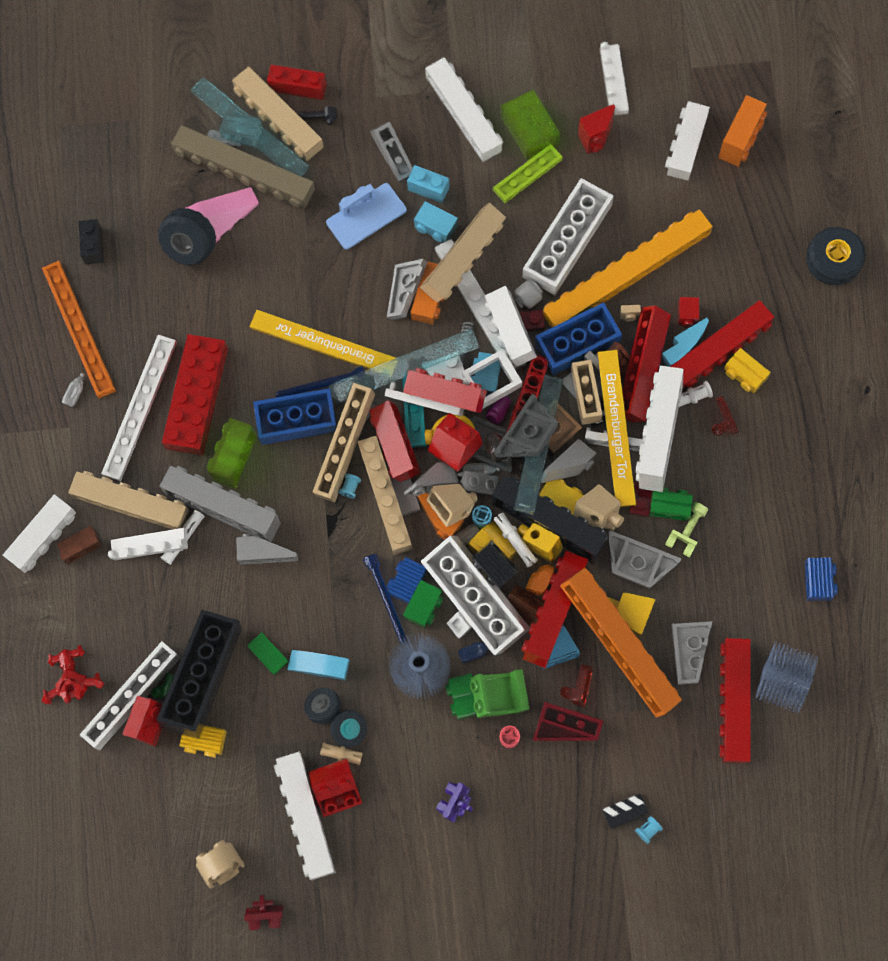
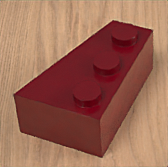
(564, 724)

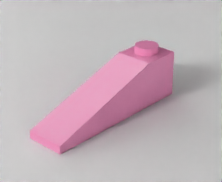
(226, 209)

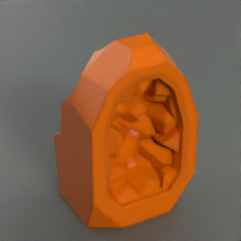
(540, 580)

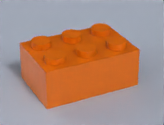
(743, 131)

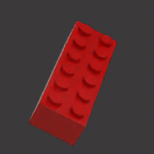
(195, 394)

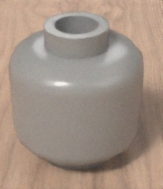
(528, 294)

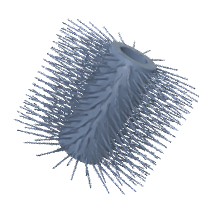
(423, 673)
(784, 677)

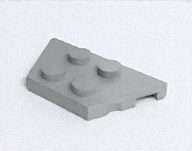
(638, 561)

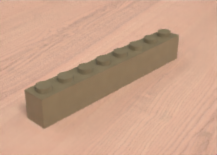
(243, 167)

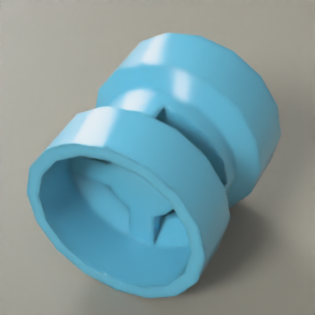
(480, 519)

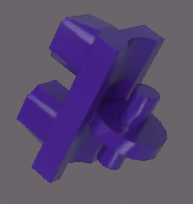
(458, 803)

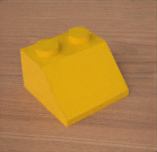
(494, 533)

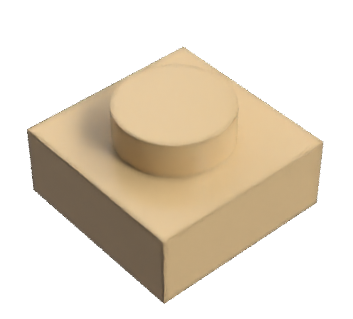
(630, 312)

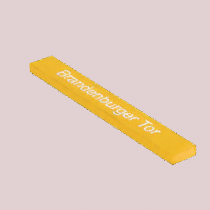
(317, 341)
(616, 427)

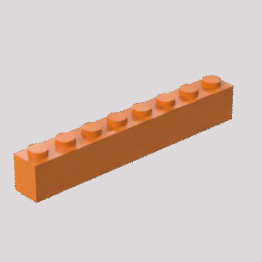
(621, 642)

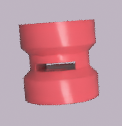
(507, 734)

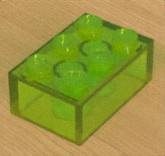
(530, 124)
(232, 453)

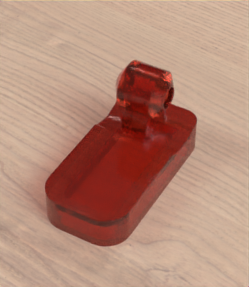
(729, 423)
(579, 694)

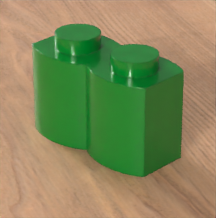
(462, 696)

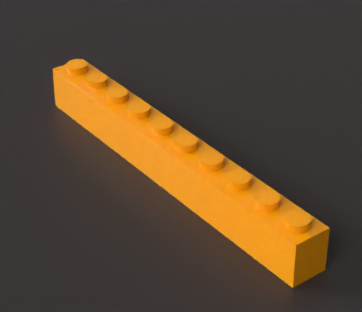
(629, 269)

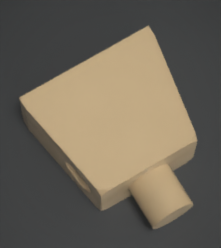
(451, 502)
(599, 508)

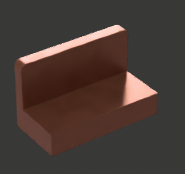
(79, 545)
(525, 604)

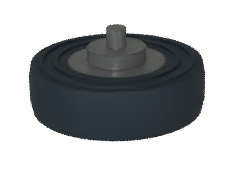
(322, 705)

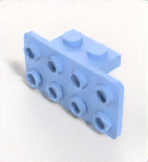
(365, 214)

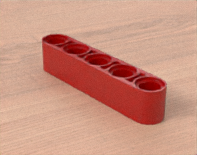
(535, 376)

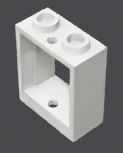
(507, 367)

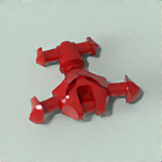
(71, 683)

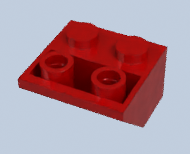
(335, 787)

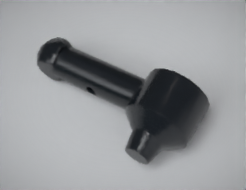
(328, 114)

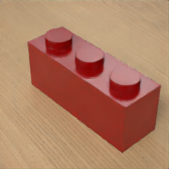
(297, 82)

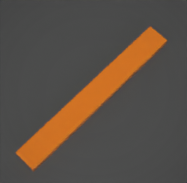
(79, 329)

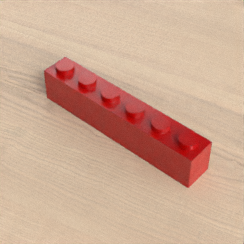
(724, 343)
(644, 362)
(553, 613)
(736, 701)

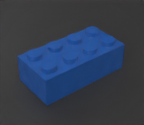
(574, 338)
(295, 416)

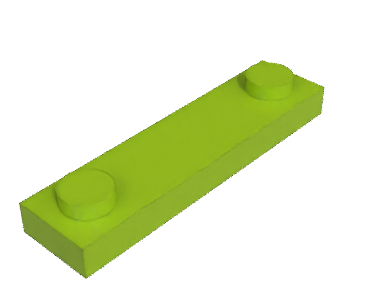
(527, 173)

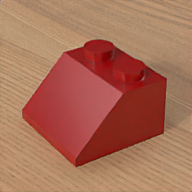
(596, 128)
(454, 442)
(143, 723)

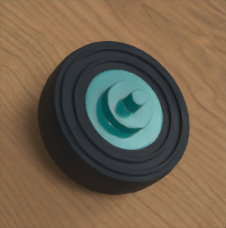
(348, 728)

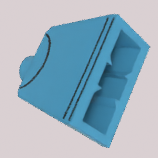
(563, 650)

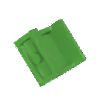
(499, 694)

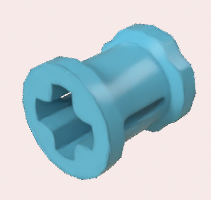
(350, 485)
(649, 829)

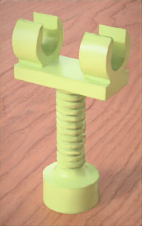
(698, 511)

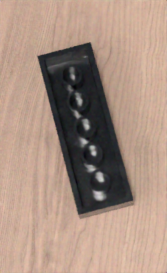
(573, 531)
(199, 674)

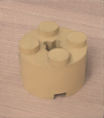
(219, 864)

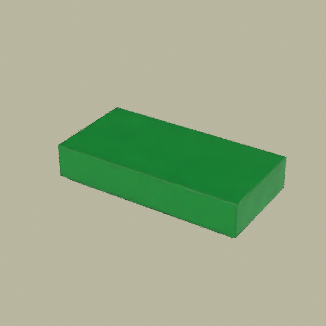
(267, 653)

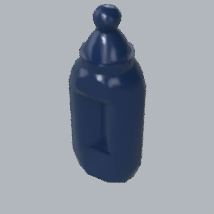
(473, 652)

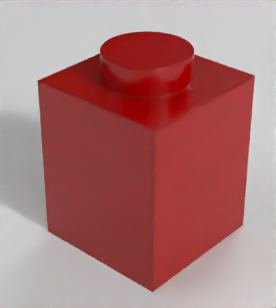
(688, 311)

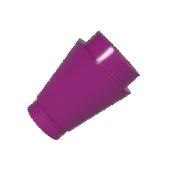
(498, 410)

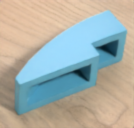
(684, 343)
(319, 664)

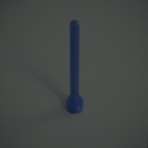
(318, 384)
(372, 563)

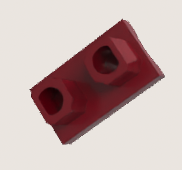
(263, 910)

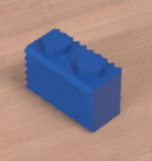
(407, 579)
(819, 579)

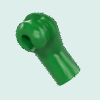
(161, 691)

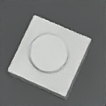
(459, 625)

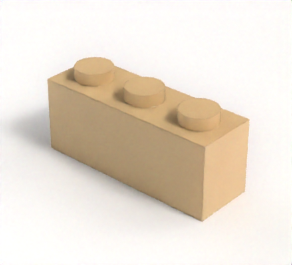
(586, 392)

